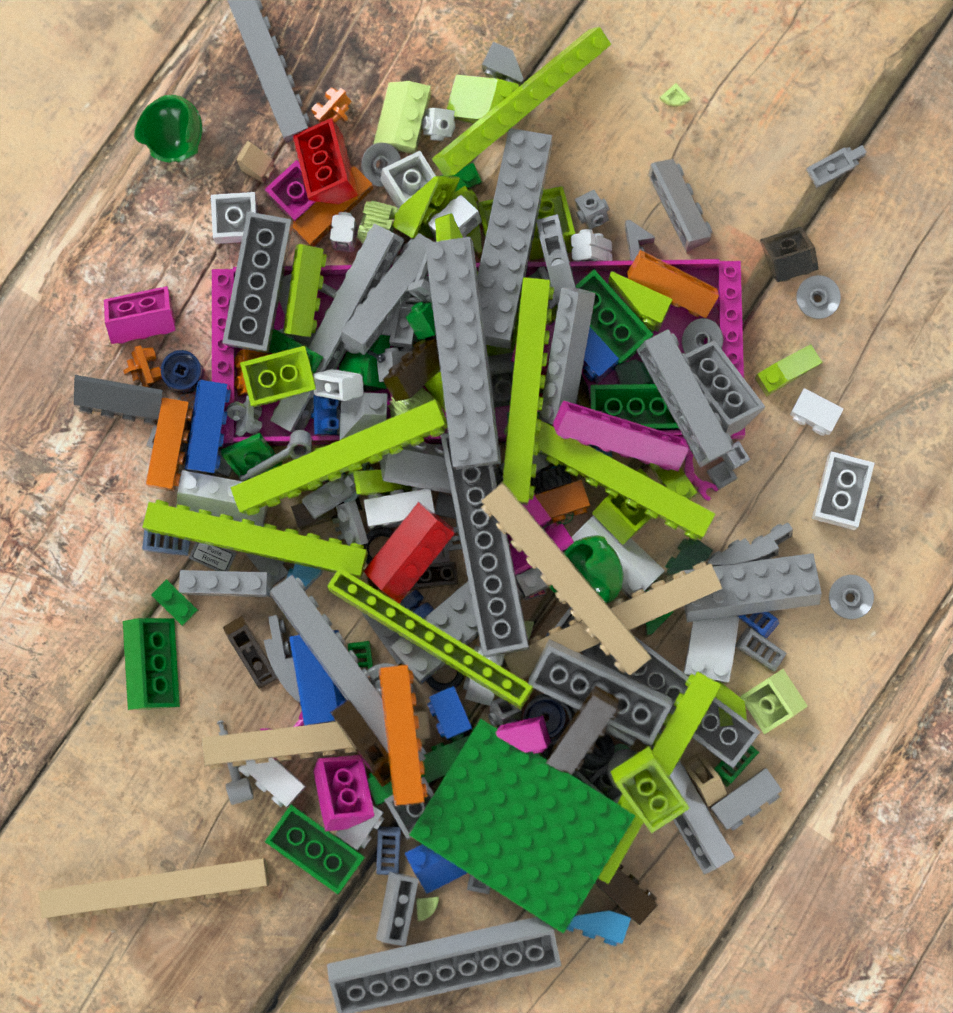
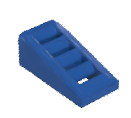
(768, 629)

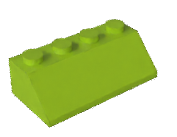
(303, 291)

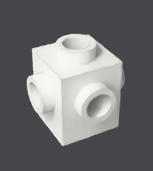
(438, 123)

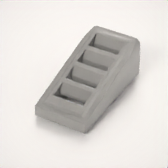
(743, 641)

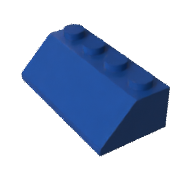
(206, 426)
(315, 687)
(432, 868)

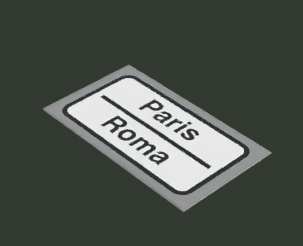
(212, 556)

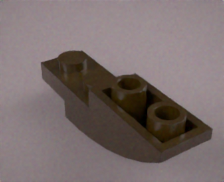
(435, 576)
(364, 741)

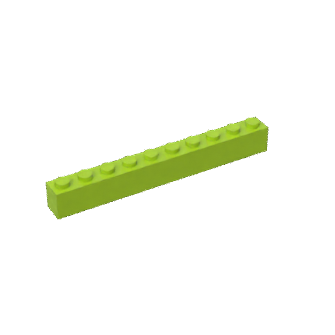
(521, 101)
(526, 386)
(340, 457)
(623, 481)
(254, 539)
(430, 638)
(669, 749)

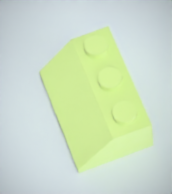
(403, 115)

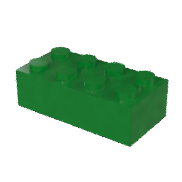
(614, 319)
(315, 849)

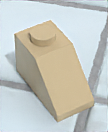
(255, 162)
(705, 779)

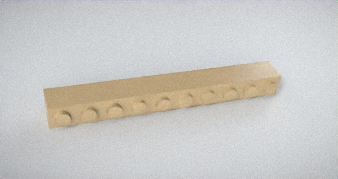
(566, 579)
(633, 612)
(285, 743)
(153, 888)

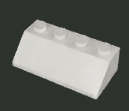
(213, 495)
(638, 567)

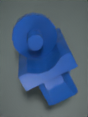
(325, 416)

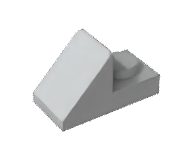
(635, 237)

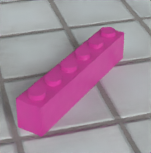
(620, 436)

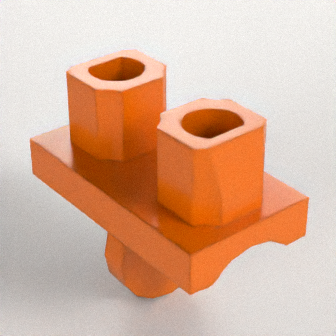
(334, 108)
(141, 358)

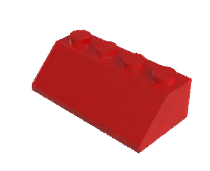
(325, 163)
(409, 552)

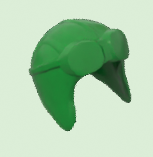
(170, 129)
(598, 565)

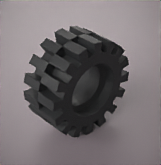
(550, 480)

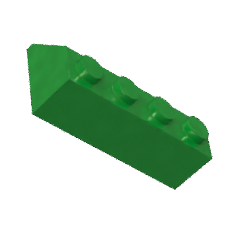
(633, 403)
(151, 663)

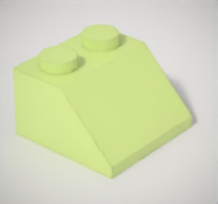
(773, 701)

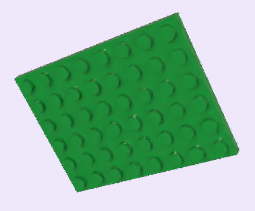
(522, 826)

